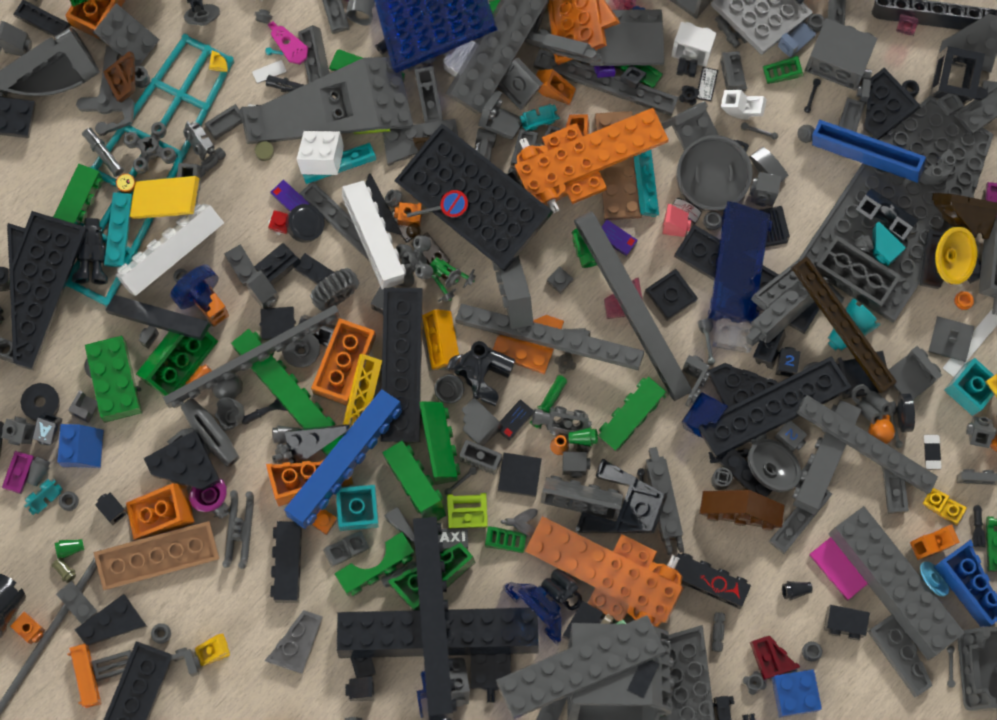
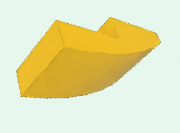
(944, 506)

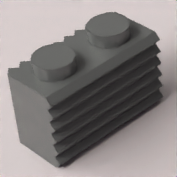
(480, 457)

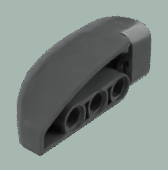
(50, 67)

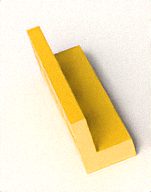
(366, 390)

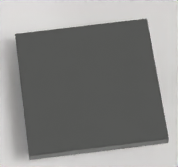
(951, 339)

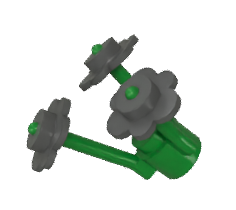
(440, 268)

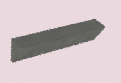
(316, 62)

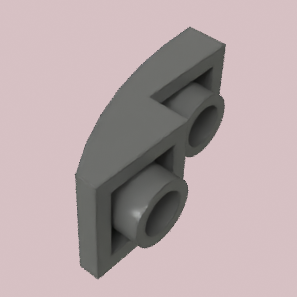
(766, 162)

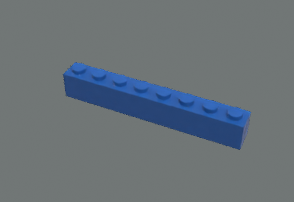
(343, 459)

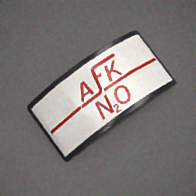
(694, 212)

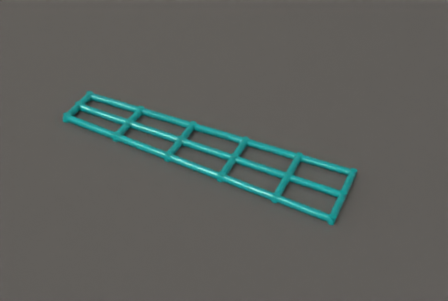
(180, 154)

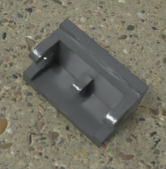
(733, 71)

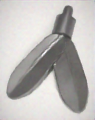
(520, 520)

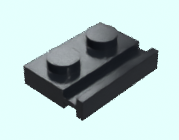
(278, 263)

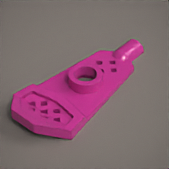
(295, 51)

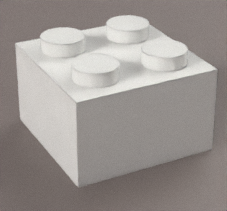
(693, 43)
(320, 152)

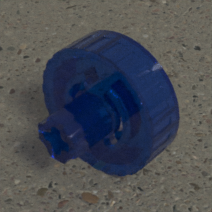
(195, 286)

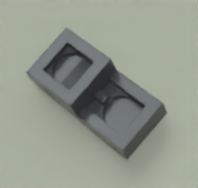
(346, 548)

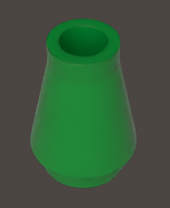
(584, 437)
(66, 548)

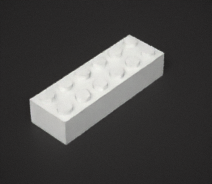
(169, 249)

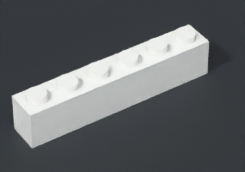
(373, 234)

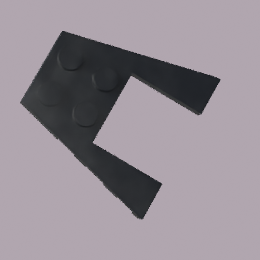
(639, 510)

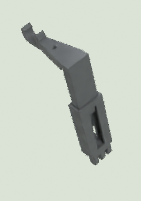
(563, 46)

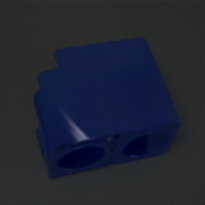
(702, 412)

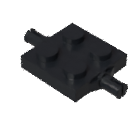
(487, 669)

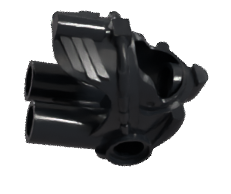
(475, 367)

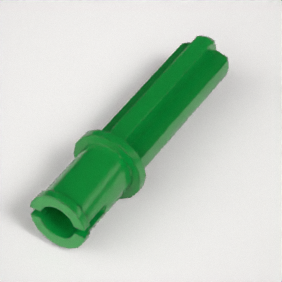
(551, 396)

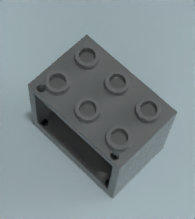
(841, 54)

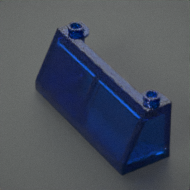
(739, 263)

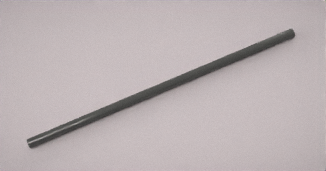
(44, 640)

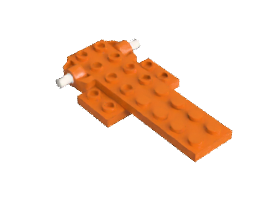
(572, 162)
(623, 578)

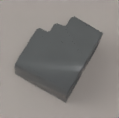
(480, 423)

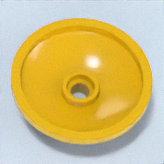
(956, 255)

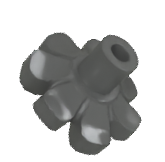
(282, 454)

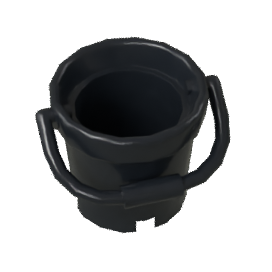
(9, 601)

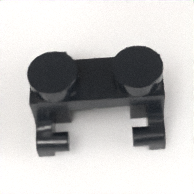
(722, 707)

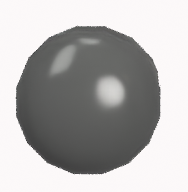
(363, 6)

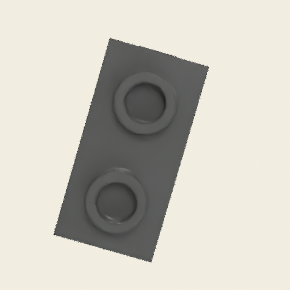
(194, 133)

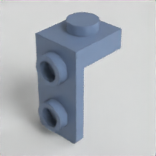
(796, 40)

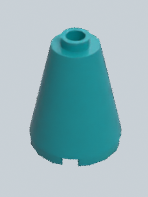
(862, 317)

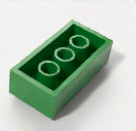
(113, 379)

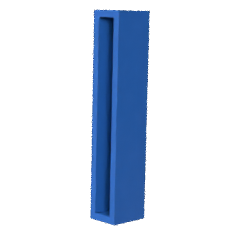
(868, 151)

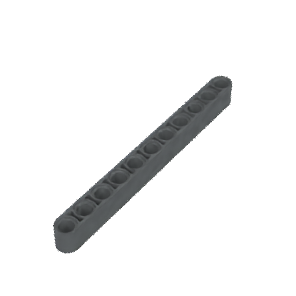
(633, 306)

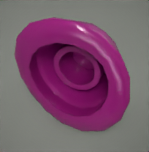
(208, 499)

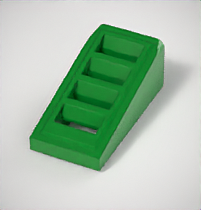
(781, 64)
(489, 544)

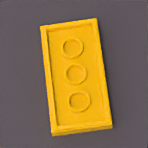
(164, 197)

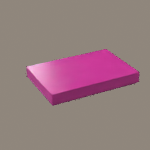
(838, 568)

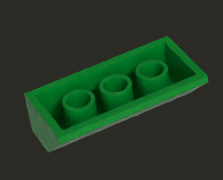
(175, 361)
(438, 442)

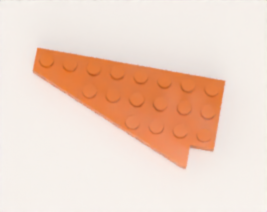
(581, 22)

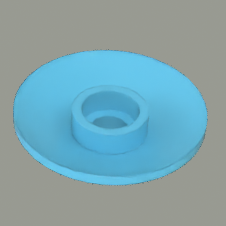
(934, 579)

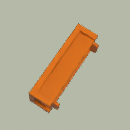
(85, 676)

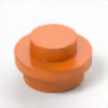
(964, 300)

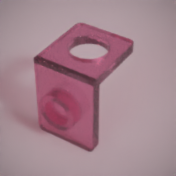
(907, 27)

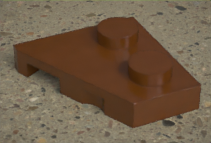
(122, 77)

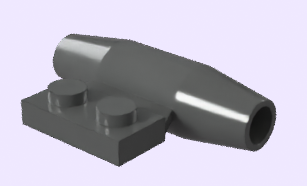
(209, 431)

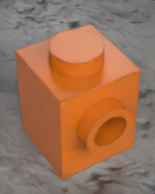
(28, 628)

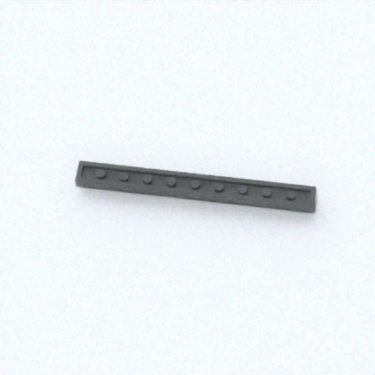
(551, 337)
(246, 360)

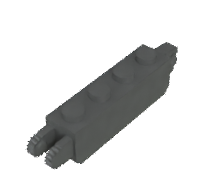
(780, 314)
(669, 520)

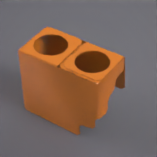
(218, 310)

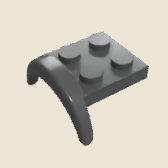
(692, 124)

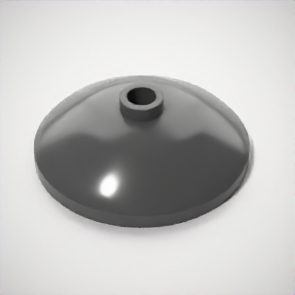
(774, 465)

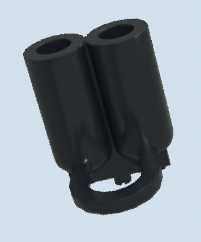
(561, 588)

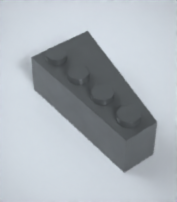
(515, 294)

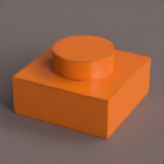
(324, 521)

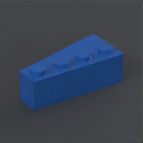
(970, 584)

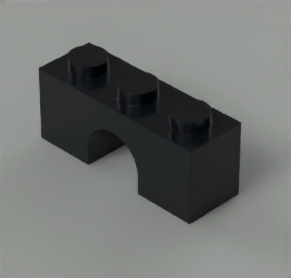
(877, 206)

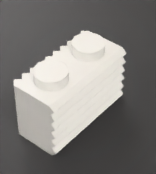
(454, 61)

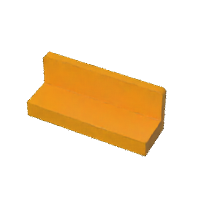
(440, 337)

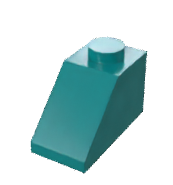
(886, 246)

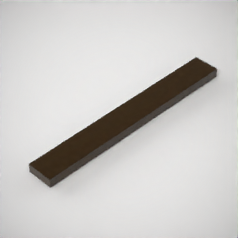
(844, 325)

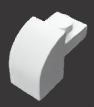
(742, 107)

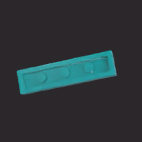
(350, 159)
(646, 184)
(118, 230)

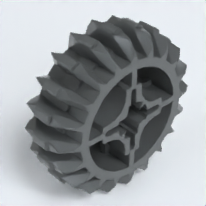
(334, 289)

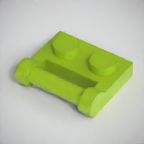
(467, 517)

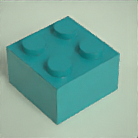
(969, 387)
(357, 508)

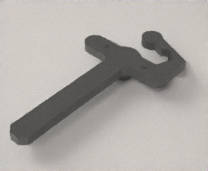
(106, 102)

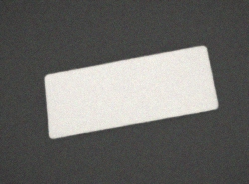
(273, 69)

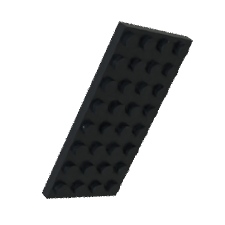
(499, 210)

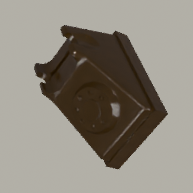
(967, 212)

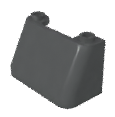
(977, 668)

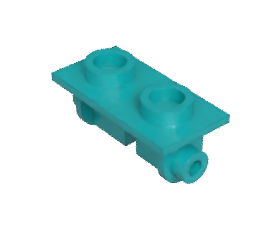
(532, 120)
(36, 500)

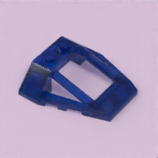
(545, 609)

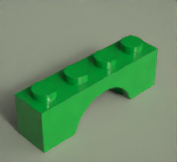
(354, 578)

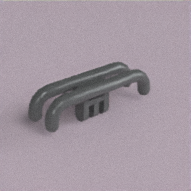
(239, 530)

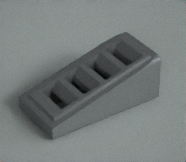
(398, 521)

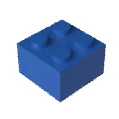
(796, 693)

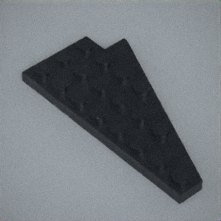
(38, 273)

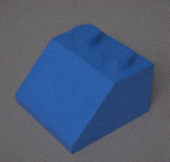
(80, 446)

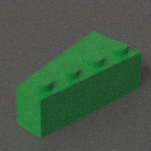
(632, 413)
(414, 482)
(457, 562)

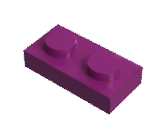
(18, 472)

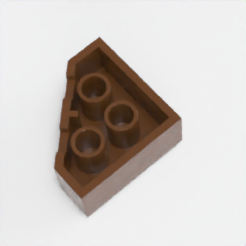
(742, 508)

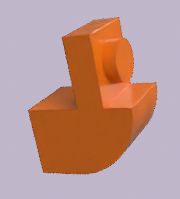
(934, 542)

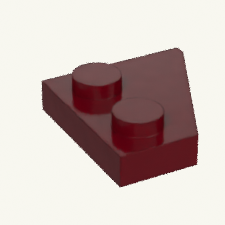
(771, 658)

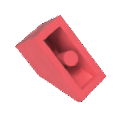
(676, 221)

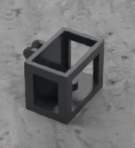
(959, 57)

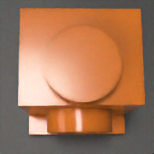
(408, 207)

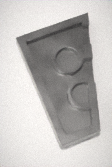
(295, 647)

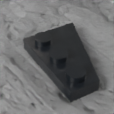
(113, 620)

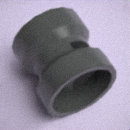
(719, 481)

